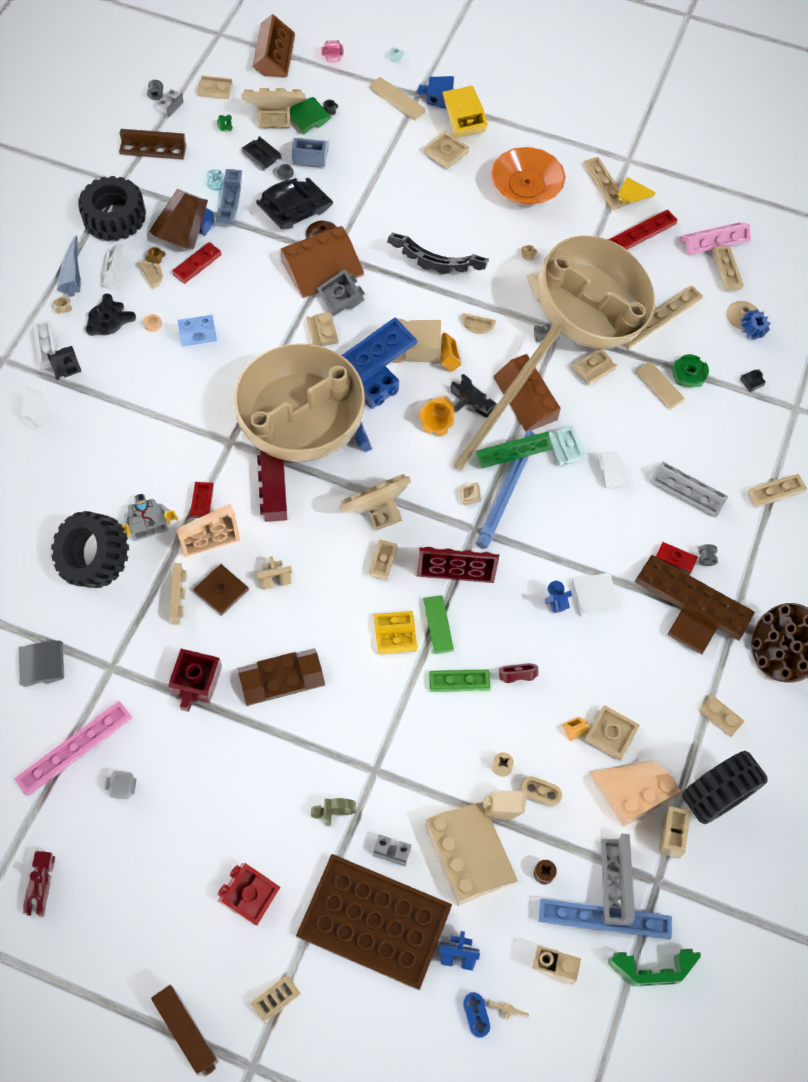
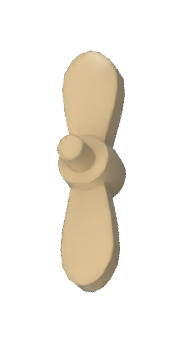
(507, 1009)

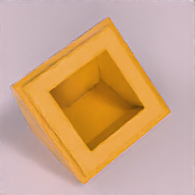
(576, 728)

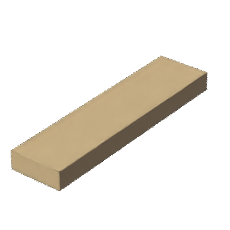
(397, 98)
(604, 182)

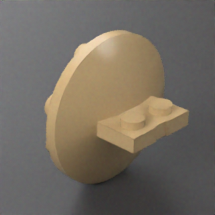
(273, 105)
(378, 501)

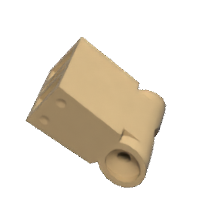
(428, 341)

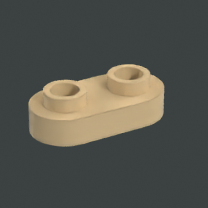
(542, 788)

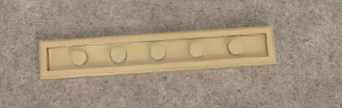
(667, 312)

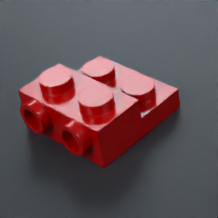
(248, 893)

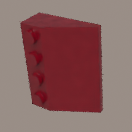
(457, 564)

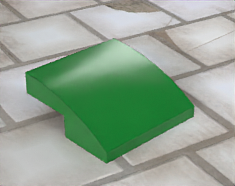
(308, 114)

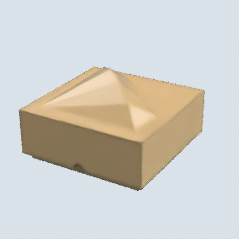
(470, 493)

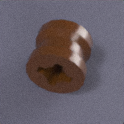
(541, 874)

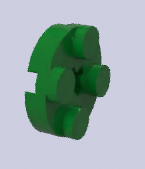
(687, 379)

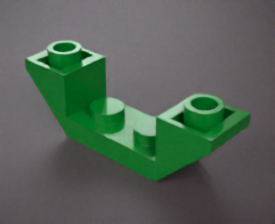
(625, 966)

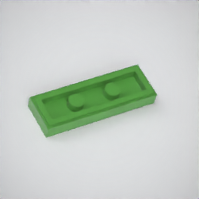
(438, 624)
(459, 680)

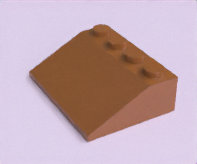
(319, 259)

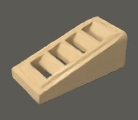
(280, 1005)

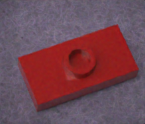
(201, 499)
(677, 557)

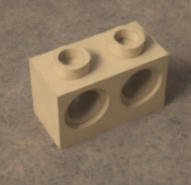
(674, 832)

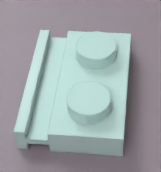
(566, 445)

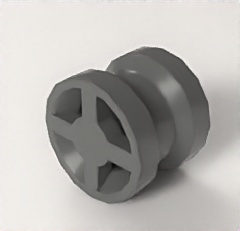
(155, 89)
(540, 332)
(708, 555)

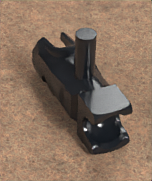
(471, 396)

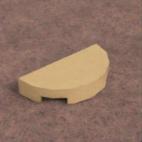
(151, 272)
(477, 324)

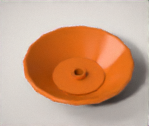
(528, 175)

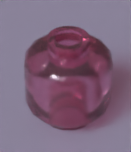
(332, 50)

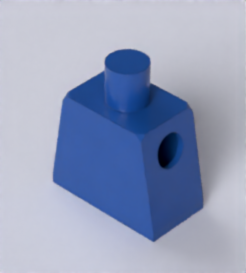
(434, 90)

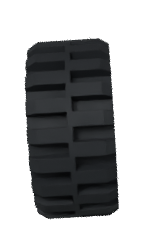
(112, 192)
(70, 545)
(724, 787)

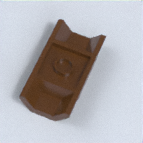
(281, 676)

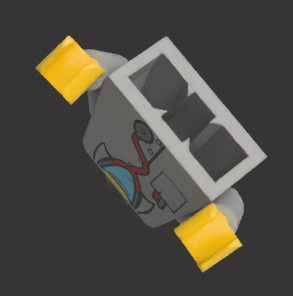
(147, 518)

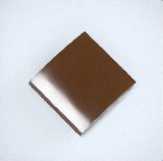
(692, 631)

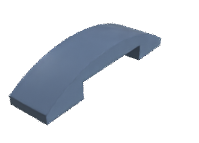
(230, 197)

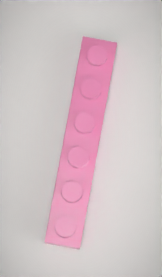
(73, 748)

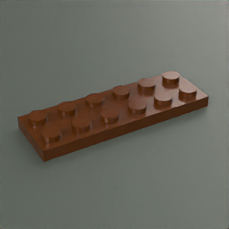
(695, 597)

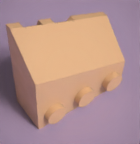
(209, 531)
(635, 789)

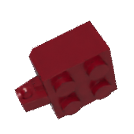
(194, 677)

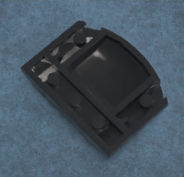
(293, 202)

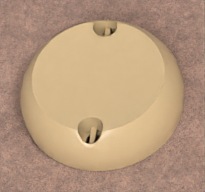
(595, 292)
(299, 402)

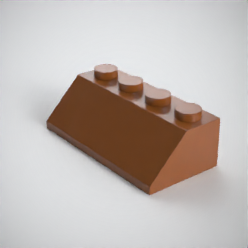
(273, 48)
(534, 402)

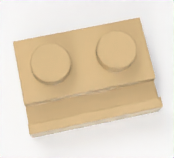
(215, 87)
(322, 329)
(594, 366)

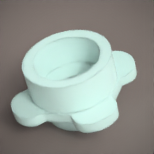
(395, 54)

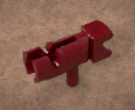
(39, 883)

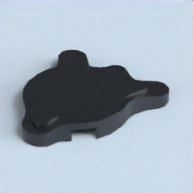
(108, 317)

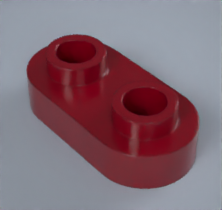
(512, 673)

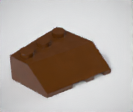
(180, 219)

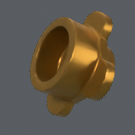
(155, 255)

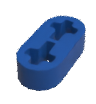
(471, 1017)

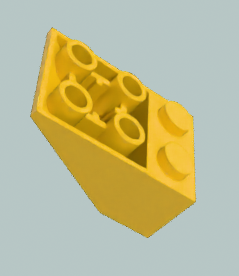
(465, 111)

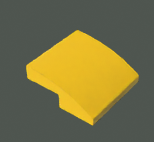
(395, 632)

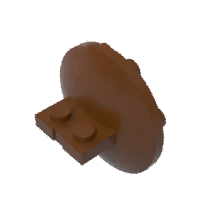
(782, 643)

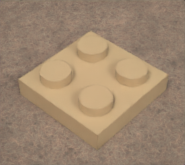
(446, 149)
(612, 732)

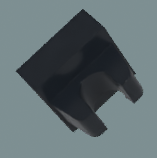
(753, 380)

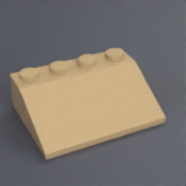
(470, 852)

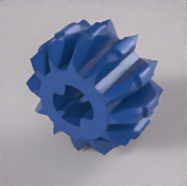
(755, 324)

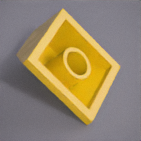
(634, 192)

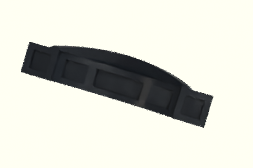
(430, 260)

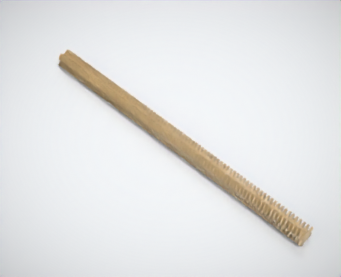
(508, 396)

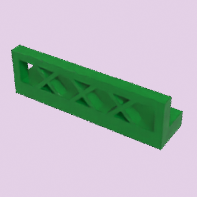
(514, 450)

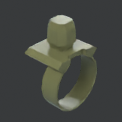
(333, 806)

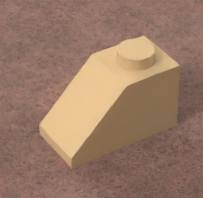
(505, 804)

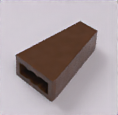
(185, 1031)

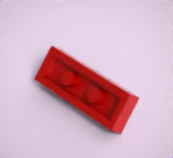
(196, 262)

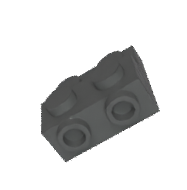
(341, 292)

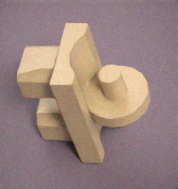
(266, 577)

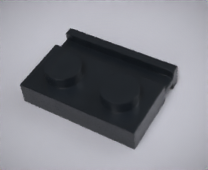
(261, 153)
(64, 362)

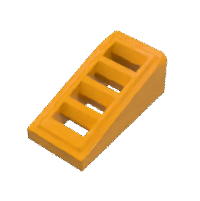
(449, 353)

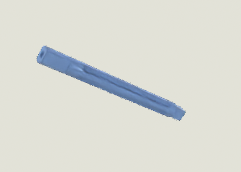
(502, 500)

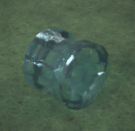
(215, 179)

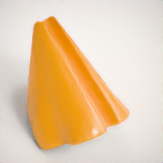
(437, 415)

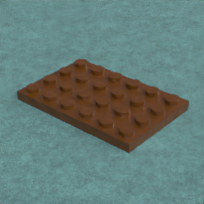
(374, 921)

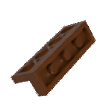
(153, 140)

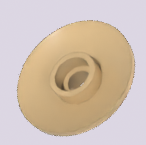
(737, 311)

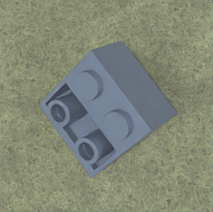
(309, 152)

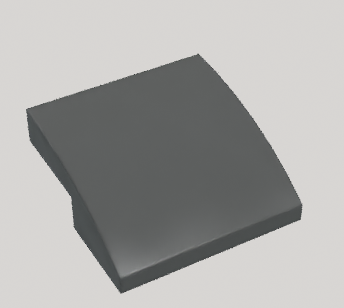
(41, 663)

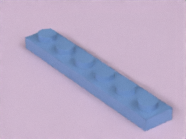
(592, 918)

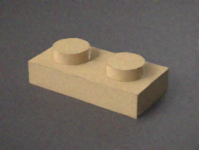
(383, 559)
(721, 715)

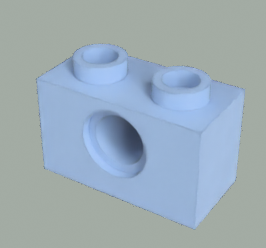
(197, 330)

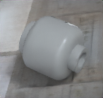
(121, 784)

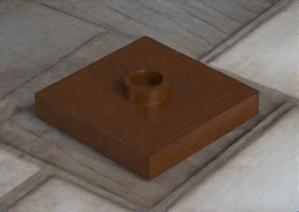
(221, 589)

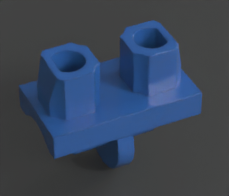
(557, 598)
(450, 950)

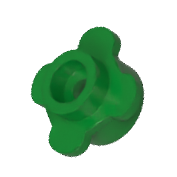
(221, 122)

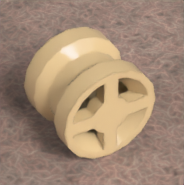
(499, 767)

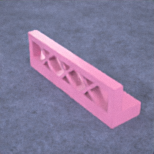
(715, 237)

